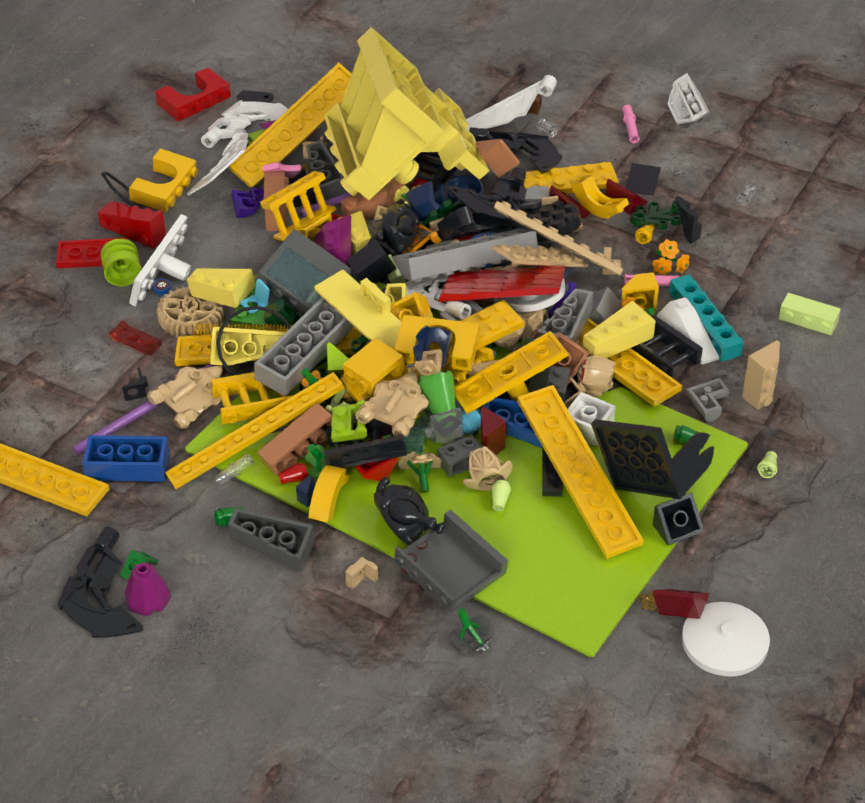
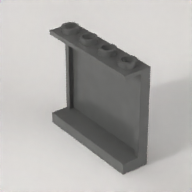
(453, 564)

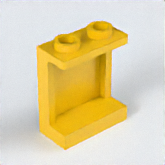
(372, 365)

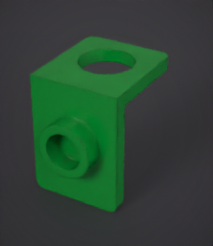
(133, 559)

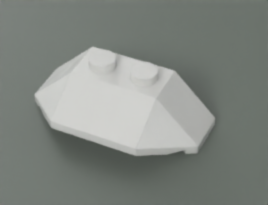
(686, 101)

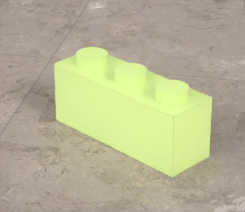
(809, 314)

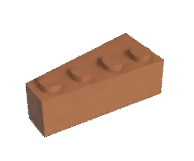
(273, 183)
(358, 203)
(294, 440)

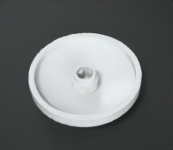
(534, 302)
(726, 639)

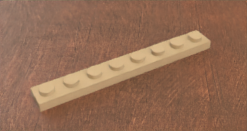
(552, 234)

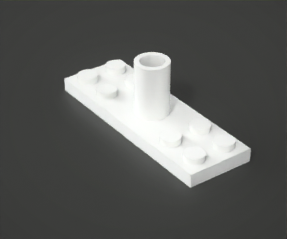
(162, 260)

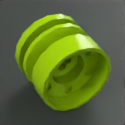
(120, 262)

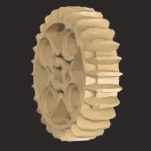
(181, 311)

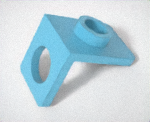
(261, 296)

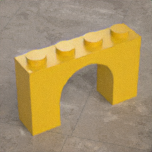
(164, 195)
(464, 337)

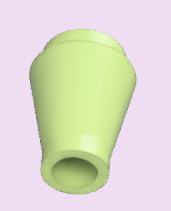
(768, 466)
(500, 493)

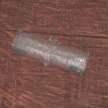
(234, 469)

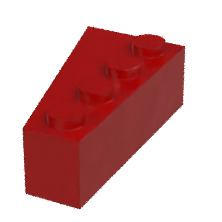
(135, 223)

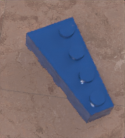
(516, 422)

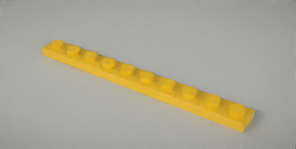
(254, 430)

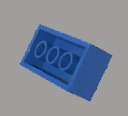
(126, 458)

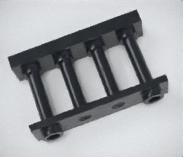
(440, 174)
(675, 341)
(366, 452)

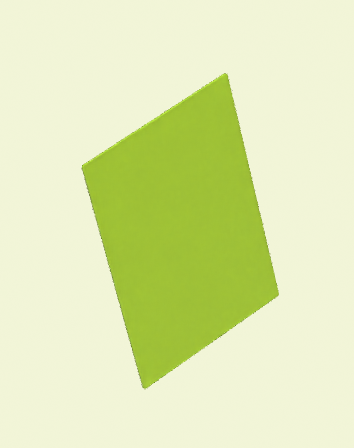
(554, 566)

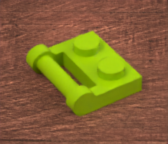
(343, 423)

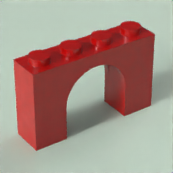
(182, 106)

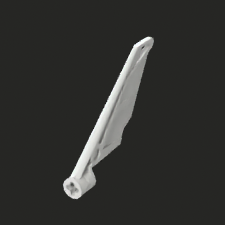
(513, 106)

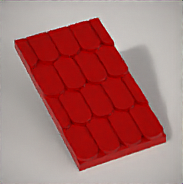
(503, 283)

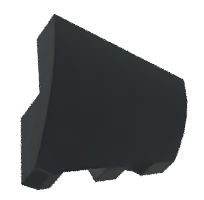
(689, 220)

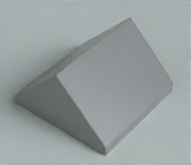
(604, 305)

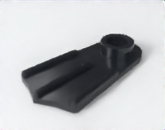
(253, 96)

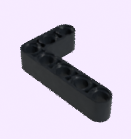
(464, 223)

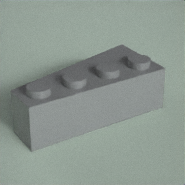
(571, 316)

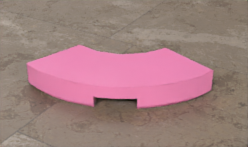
(290, 170)

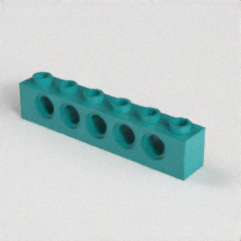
(721, 334)

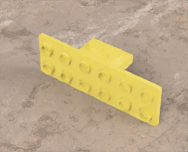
(362, 306)

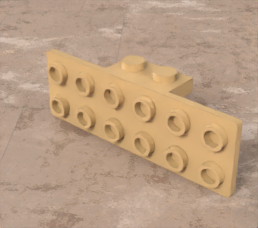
(531, 257)

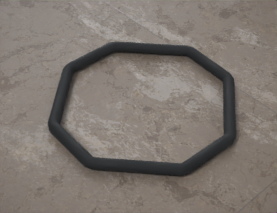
(115, 190)

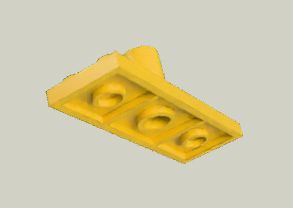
(510, 373)

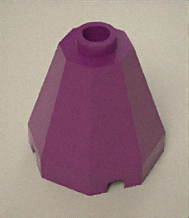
(146, 590)

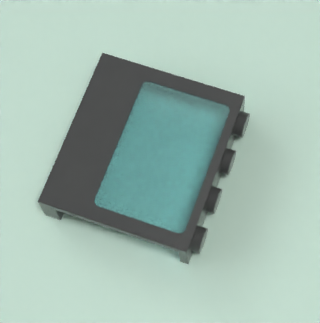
(297, 269)

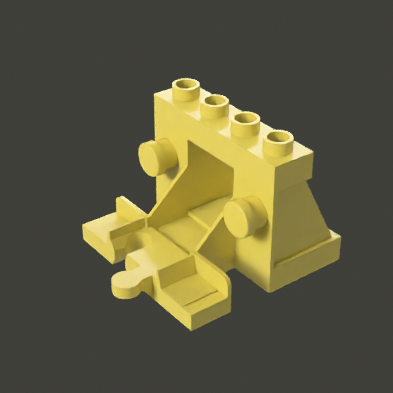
(391, 119)

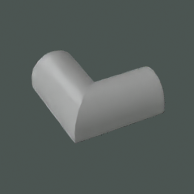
(705, 397)

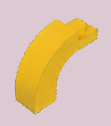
(594, 200)
(326, 492)

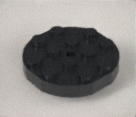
(558, 215)

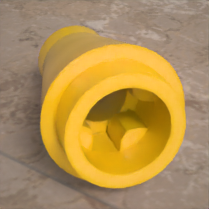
(644, 234)

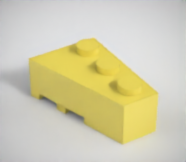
(221, 285)

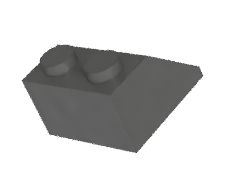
(551, 376)

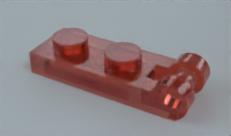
(135, 338)

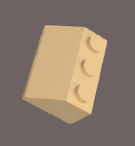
(761, 375)

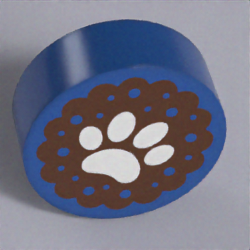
(162, 286)

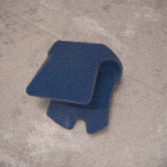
(424, 200)
(432, 334)

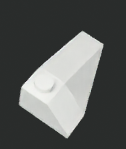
(684, 318)

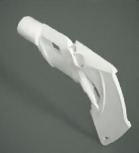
(238, 117)
(231, 153)
(453, 308)

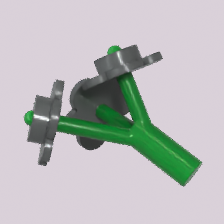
(476, 627)

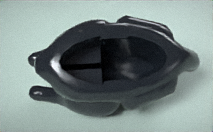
(398, 226)
(404, 511)

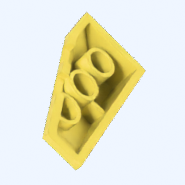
(241, 344)

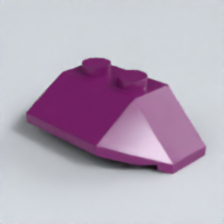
(336, 238)

